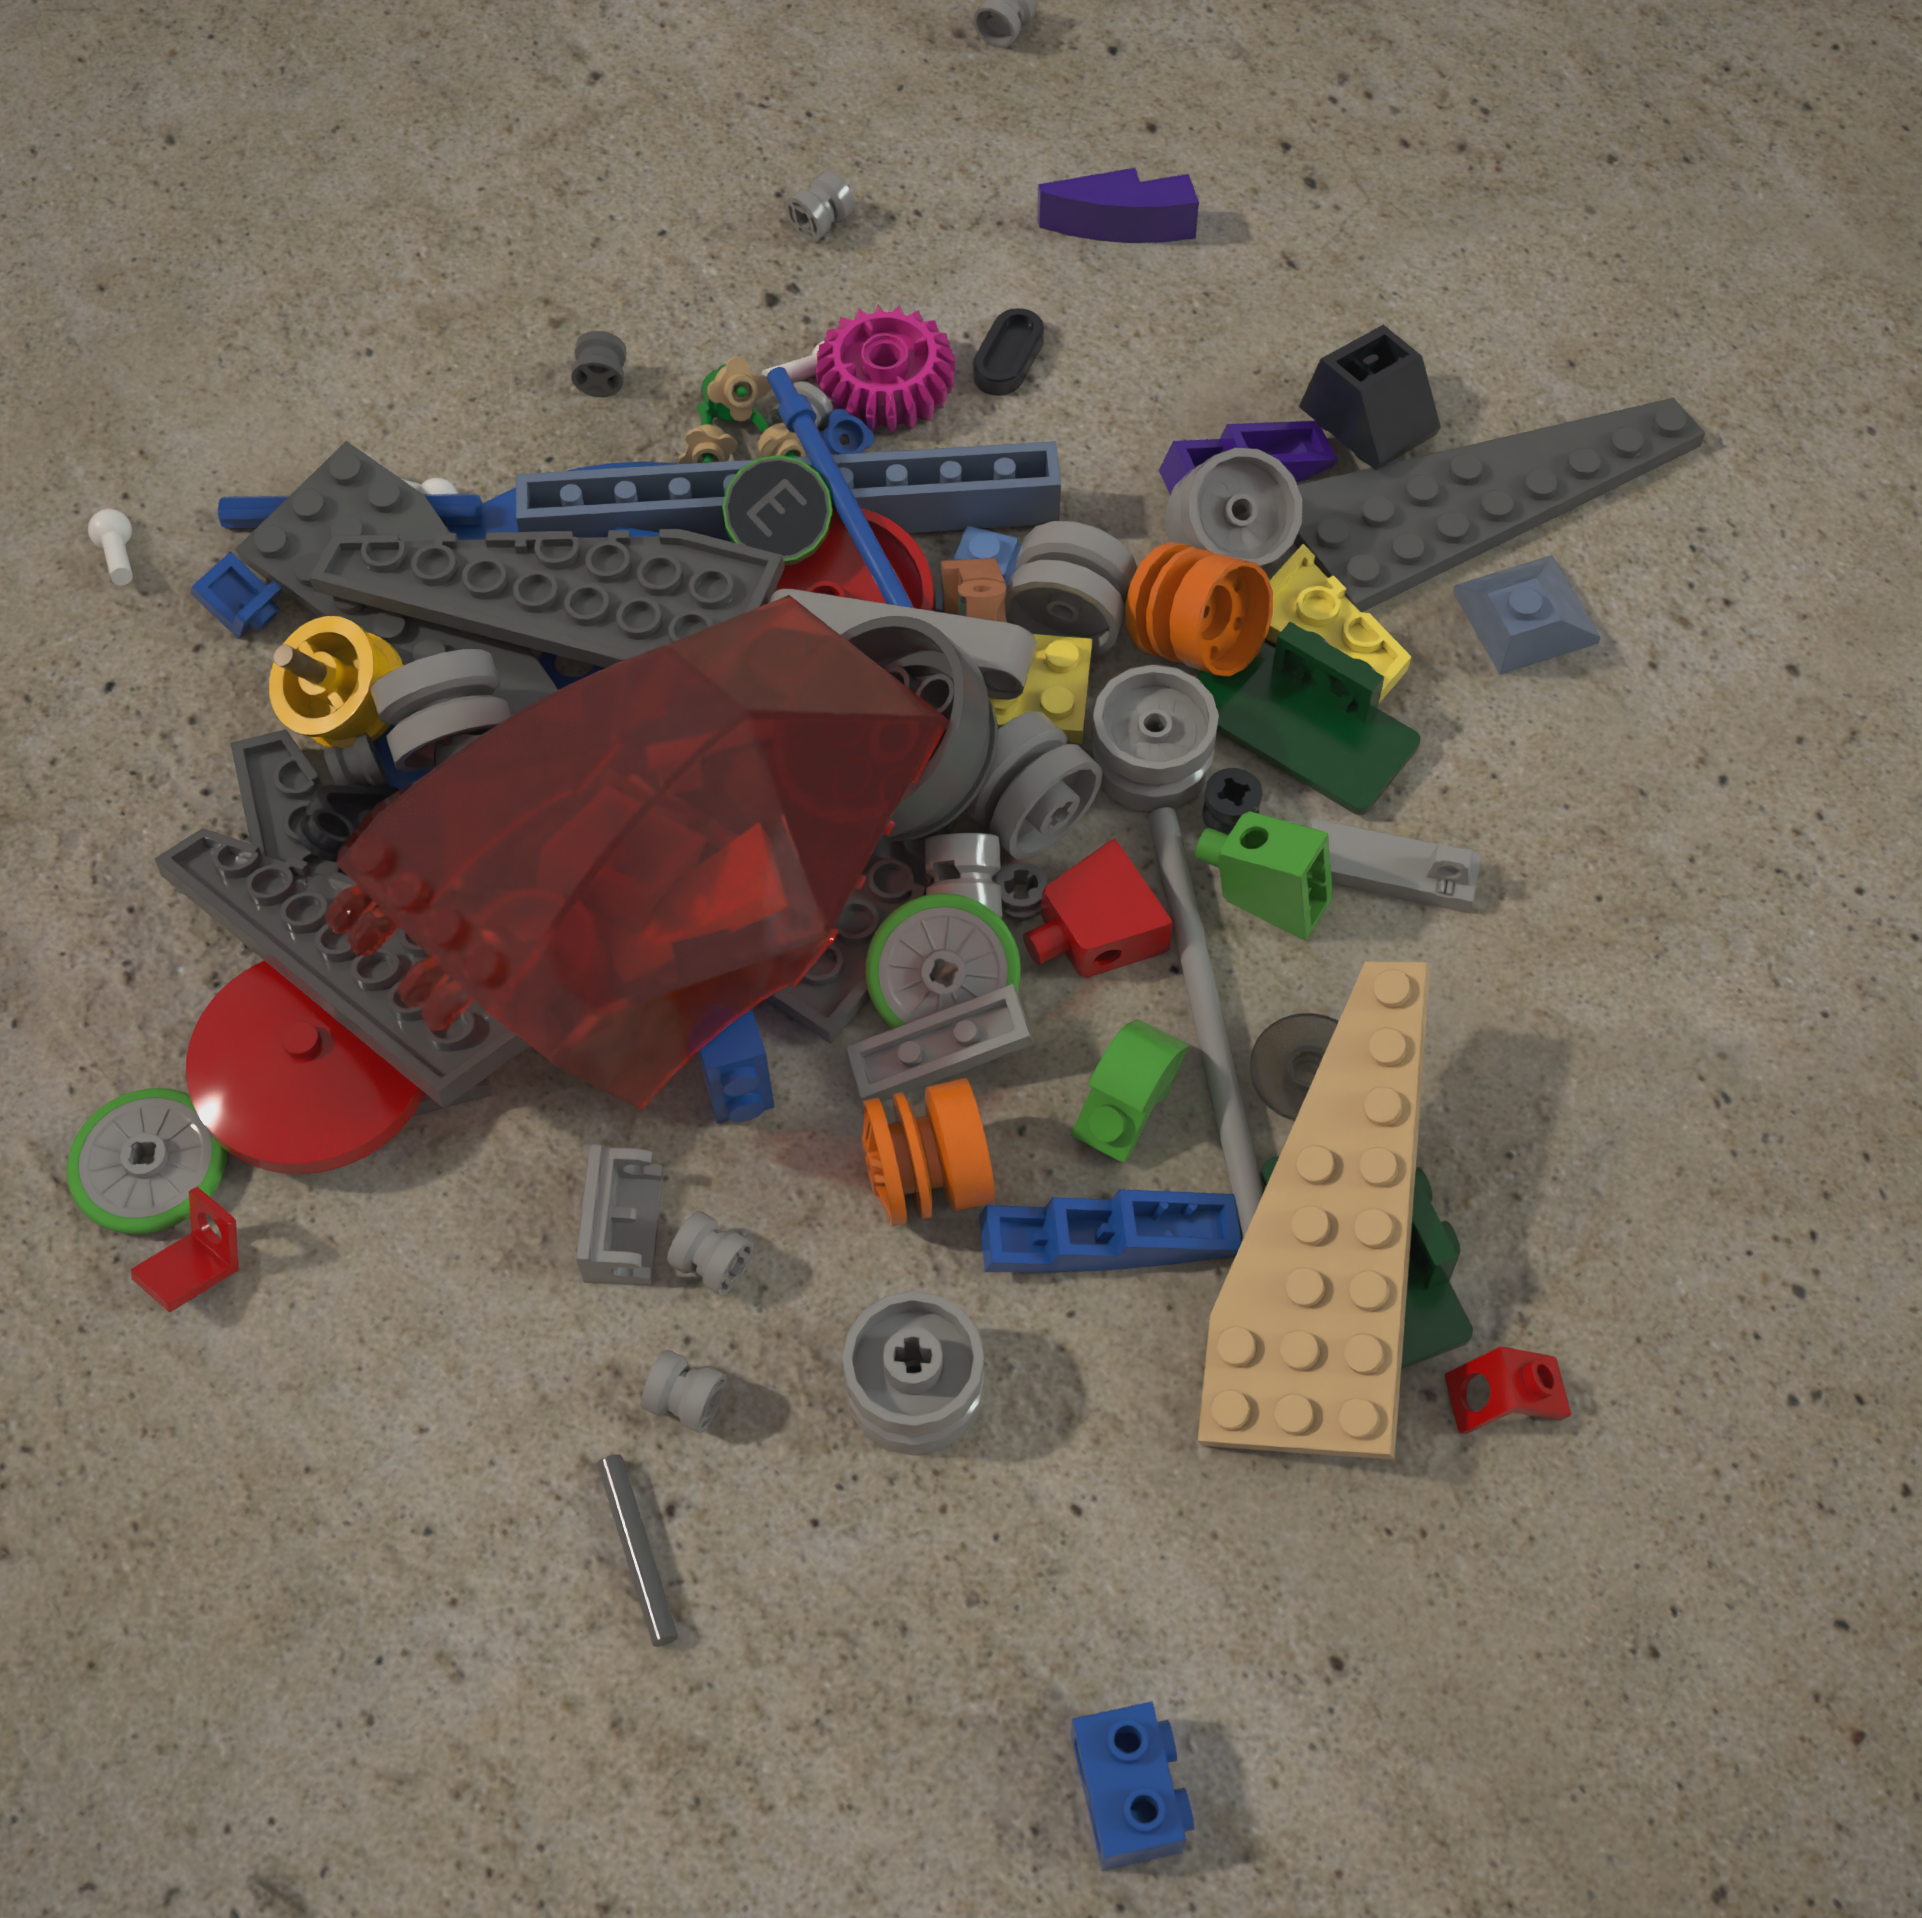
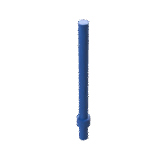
(800, 419)

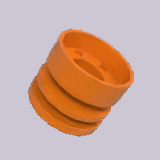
(1199, 608)
(928, 1152)

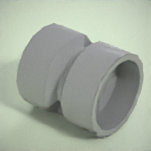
(965, 867)

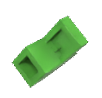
(1126, 1086)

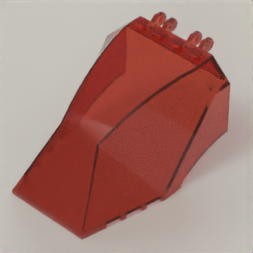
(644, 845)

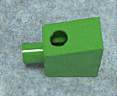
(1272, 870)

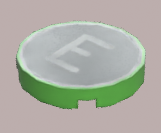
(778, 508)

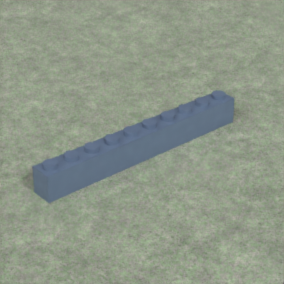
(910, 487)

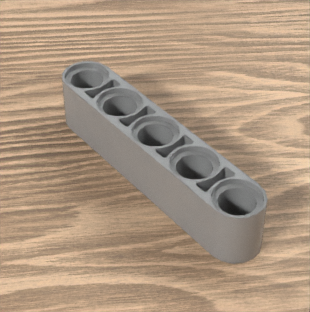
(998, 648)

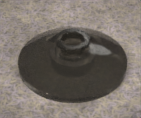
(1283, 1052)

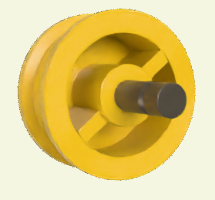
(325, 681)

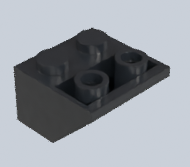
(1373, 397)

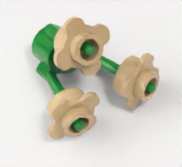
(732, 396)

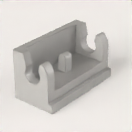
(619, 1216)

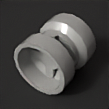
(1001, 20)
(821, 205)
(711, 1253)
(684, 1391)

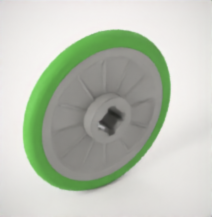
(930, 930)
(134, 1196)

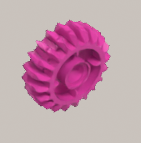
(886, 368)

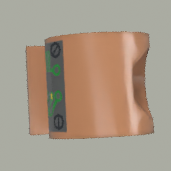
(973, 589)

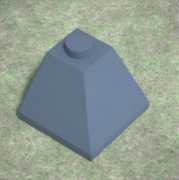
(1526, 614)

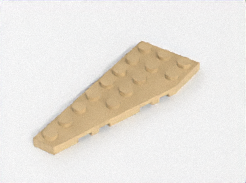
(1318, 1290)

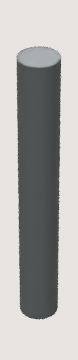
(637, 1550)

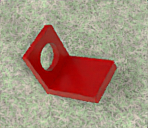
(195, 1260)
(1518, 1384)

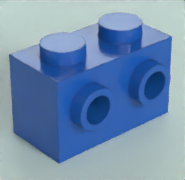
(1130, 1786)

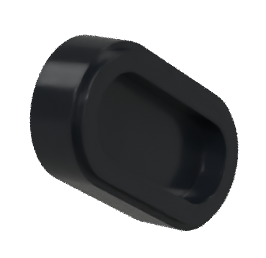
(1008, 351)

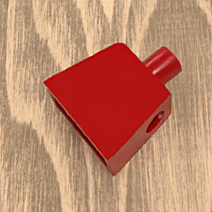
(1100, 916)

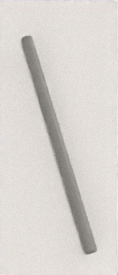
(1207, 1015)

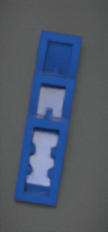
(1110, 1234)

